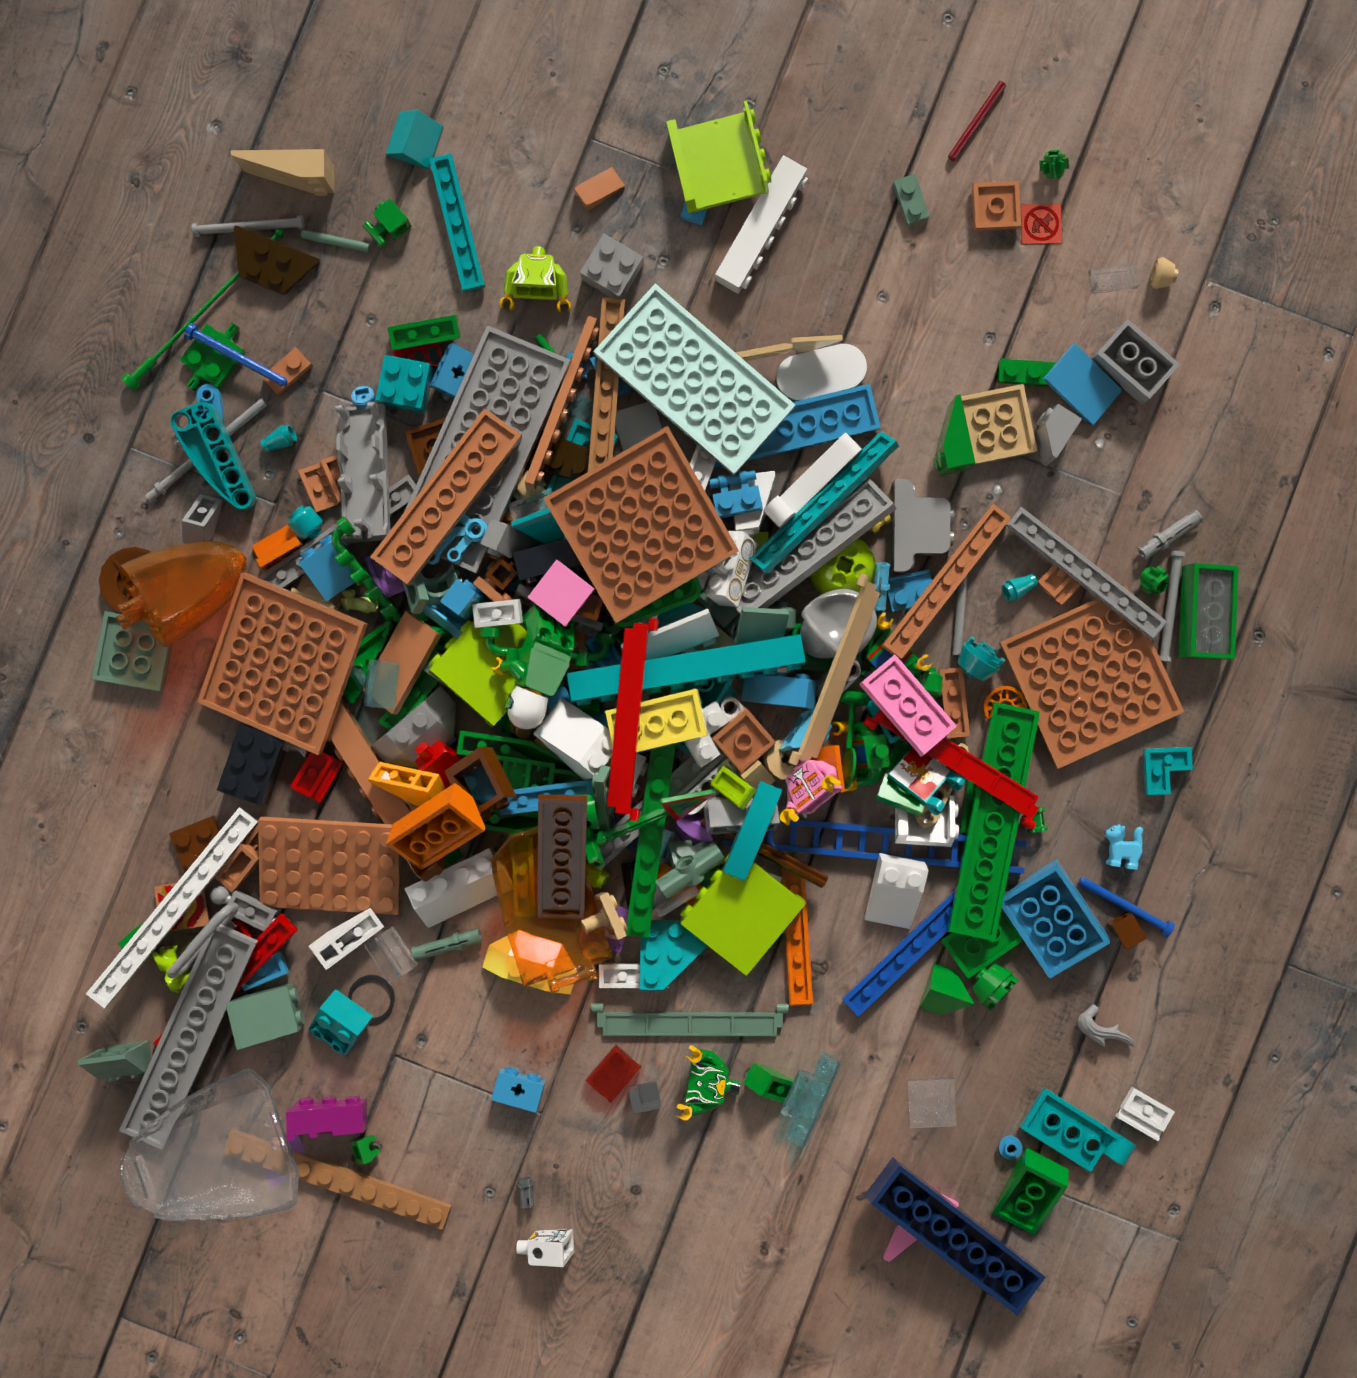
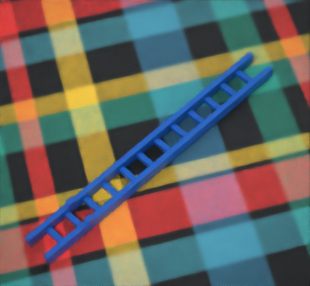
(862, 839)

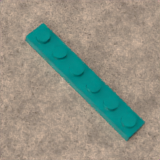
(457, 222)

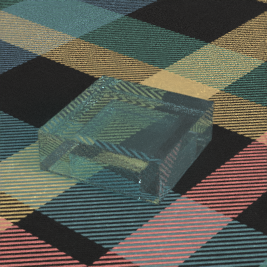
(581, 408)

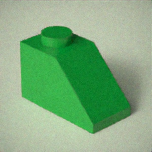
(768, 1082)

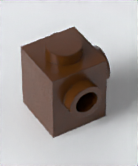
(502, 573)

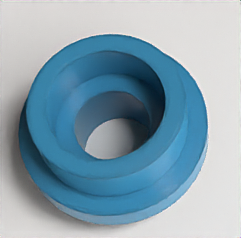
(1005, 1142)

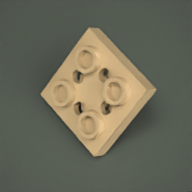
(606, 917)

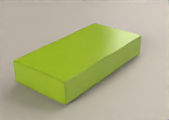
(733, 787)

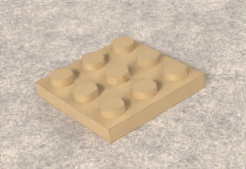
(999, 424)

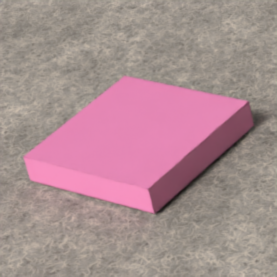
(561, 593)

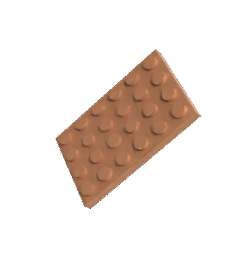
(328, 866)

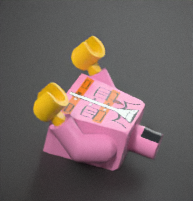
(809, 788)

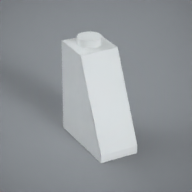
(751, 522)

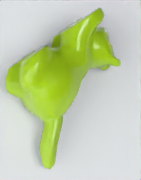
(164, 960)

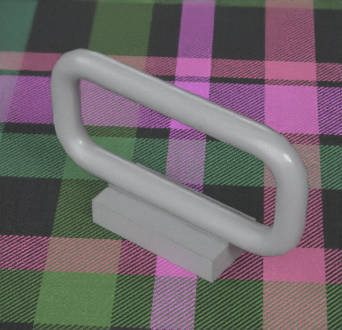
(190, 955)

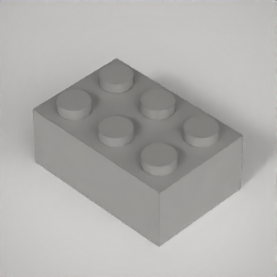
(1135, 362)

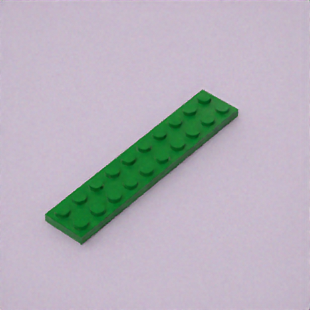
(992, 825)

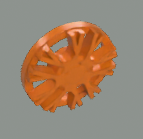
(1006, 700)

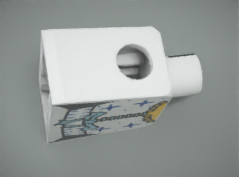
(548, 1247)

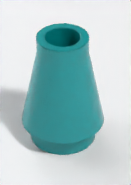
(279, 438)
(1018, 587)

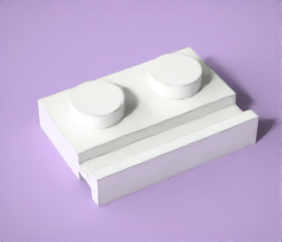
(1144, 1113)

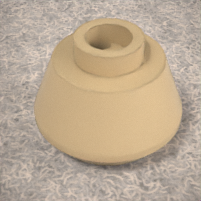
(1163, 273)

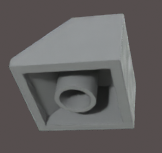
(1054, 431)

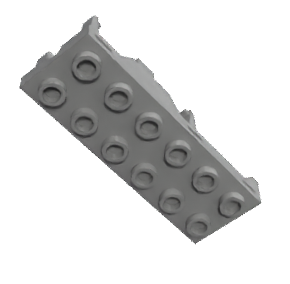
(364, 471)

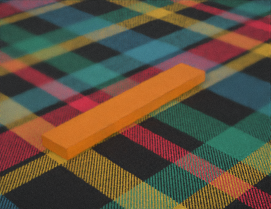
(798, 946)

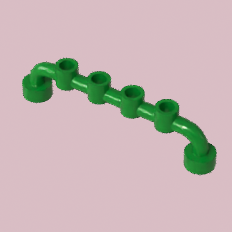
(360, 576)
(580, 657)

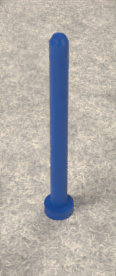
(192, 333)

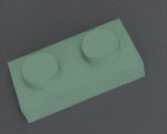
(911, 200)

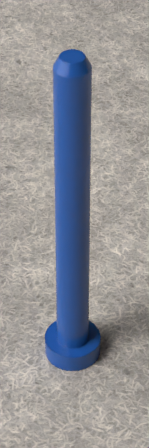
(1166, 928)

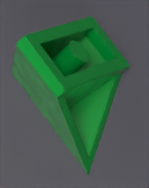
(944, 991)

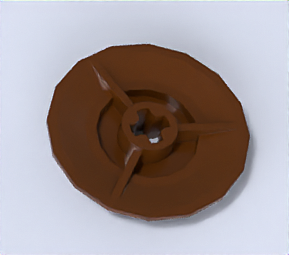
(110, 580)

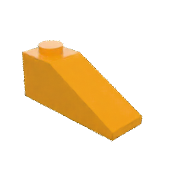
(407, 783)

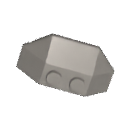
(426, 723)

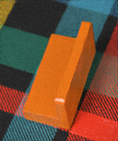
(276, 547)

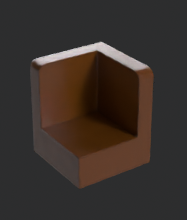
(1127, 930)

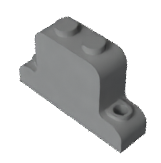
(918, 526)

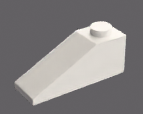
(345, 938)

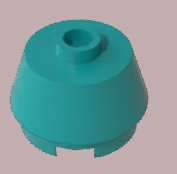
(979, 660)

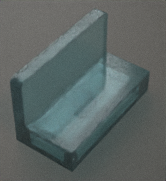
(381, 684)

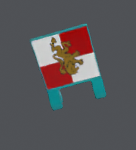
(923, 777)

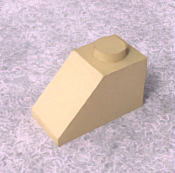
(757, 773)

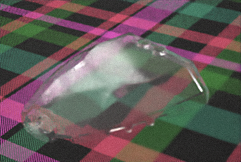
(214, 1155)

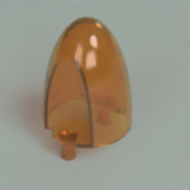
(180, 587)

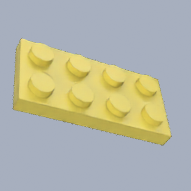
(667, 720)

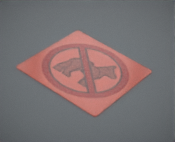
(1041, 223)

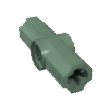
(690, 870)

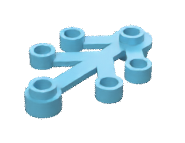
(469, 537)

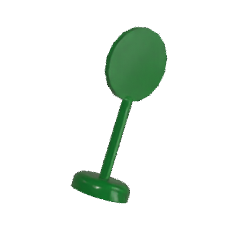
(849, 758)

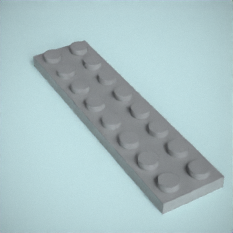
(843, 526)

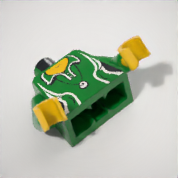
(706, 1083)

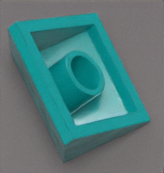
(414, 138)

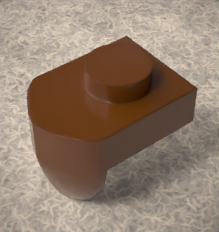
(433, 870)

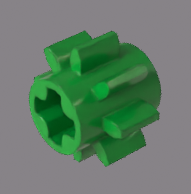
(1054, 164)
(1154, 580)

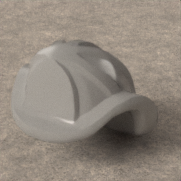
(826, 622)

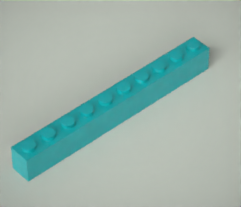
(693, 668)

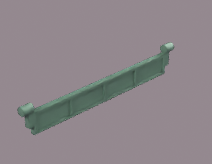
(689, 1023)

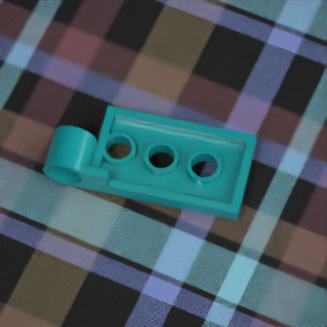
(1088, 1128)

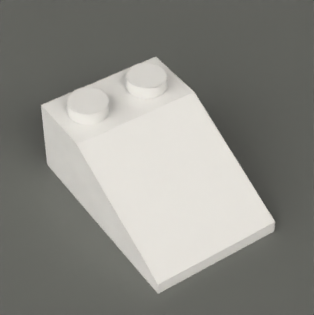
(576, 739)
(896, 890)

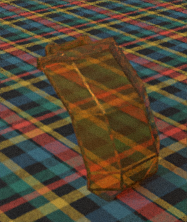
(543, 945)

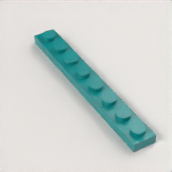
(824, 502)

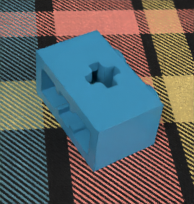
(444, 377)
(506, 1088)

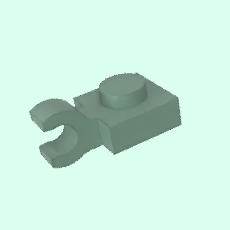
(682, 848)

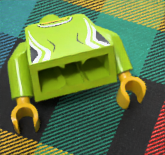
(535, 278)

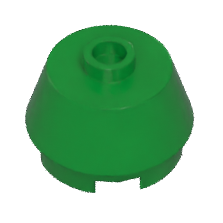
(993, 985)

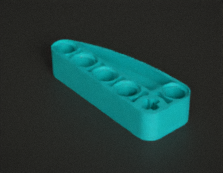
(206, 453)

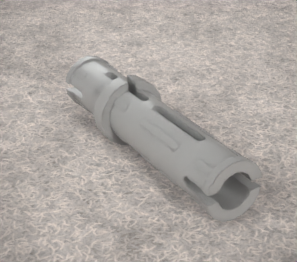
(1163, 539)

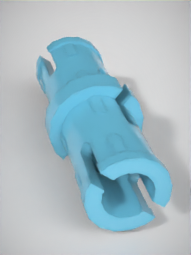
(881, 570)

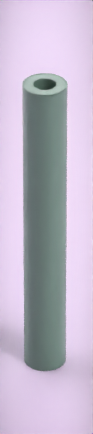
(336, 241)

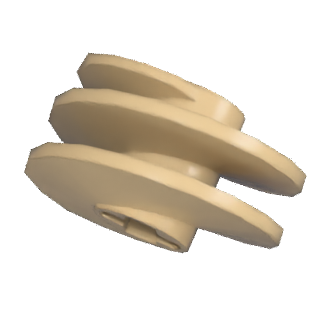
(773, 761)

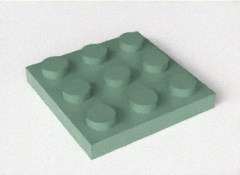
(130, 655)

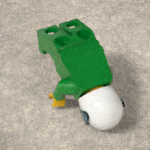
(539, 667)

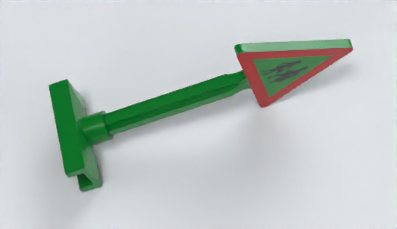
(675, 806)

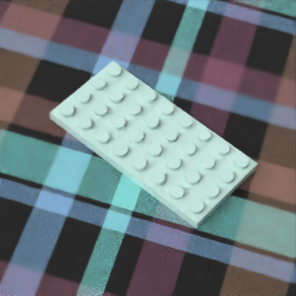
(694, 379)

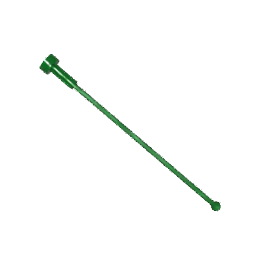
(132, 380)

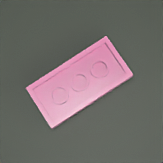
(908, 705)

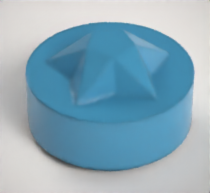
(362, 396)

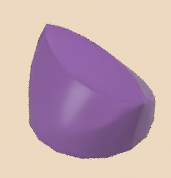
(691, 829)

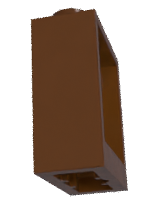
(486, 757)

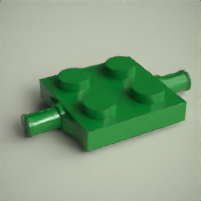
(208, 363)

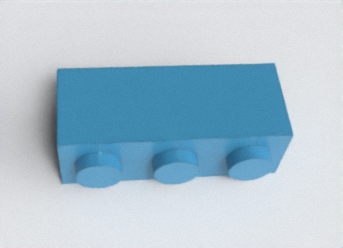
(461, 597)
(780, 690)

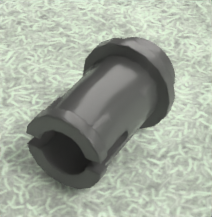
(525, 1188)

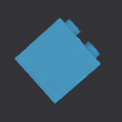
(325, 570)

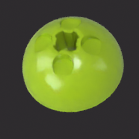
(835, 573)

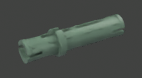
(447, 944)

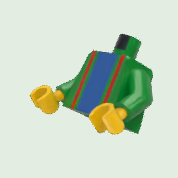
(876, 655)
(870, 753)

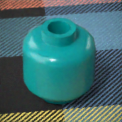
(305, 523)

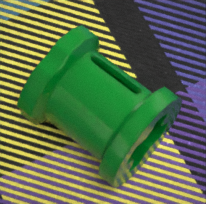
(1040, 823)

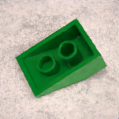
(954, 446)
(1031, 1191)

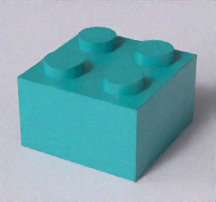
(404, 384)

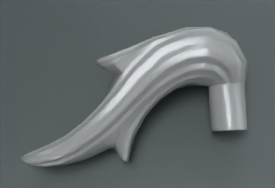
(1098, 1033)

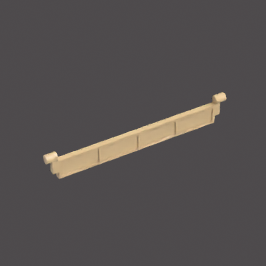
(838, 672)

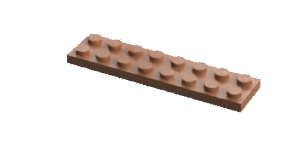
(446, 497)

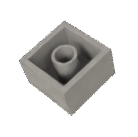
(612, 267)

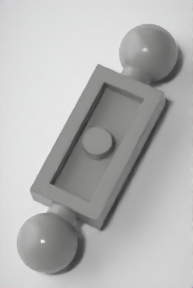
(249, 910)

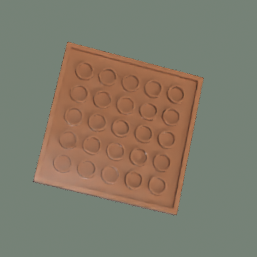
(641, 524)
(282, 663)
(1089, 680)

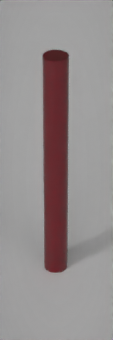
(977, 120)

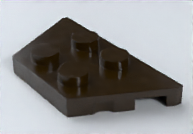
(270, 262)

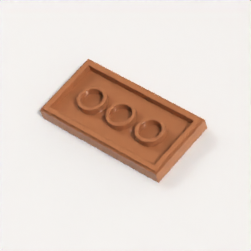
(411, 648)

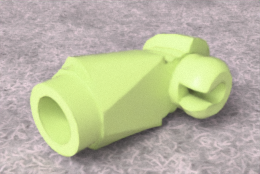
(361, 604)

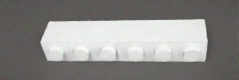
(761, 224)

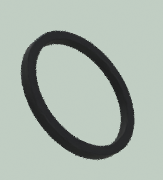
(386, 983)

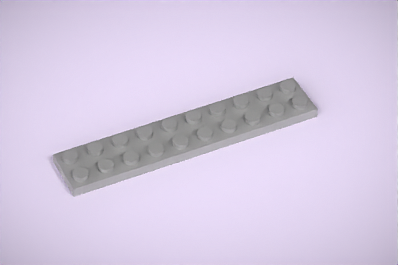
(191, 1027)

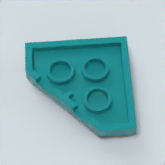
(667, 954)

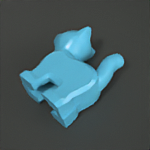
(1120, 849)

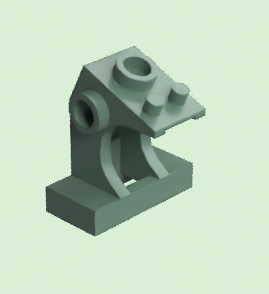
(418, 592)

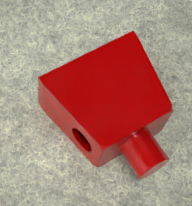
(437, 759)

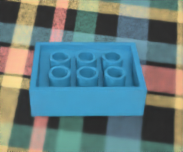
(1054, 919)

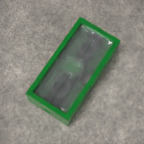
(1208, 611)

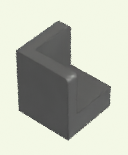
(644, 1097)

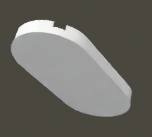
(821, 372)

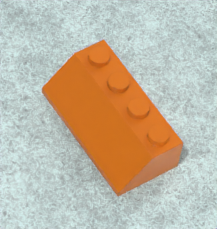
(436, 827)

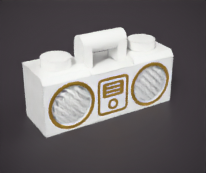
(730, 575)

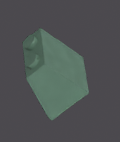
(265, 1015)

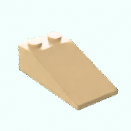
(302, 169)

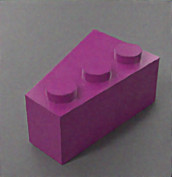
(326, 1117)

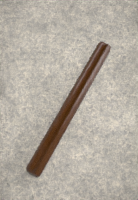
(785, 861)

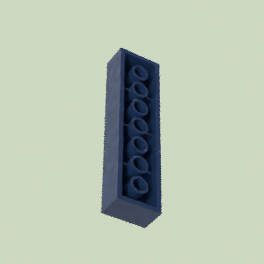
(954, 1236)

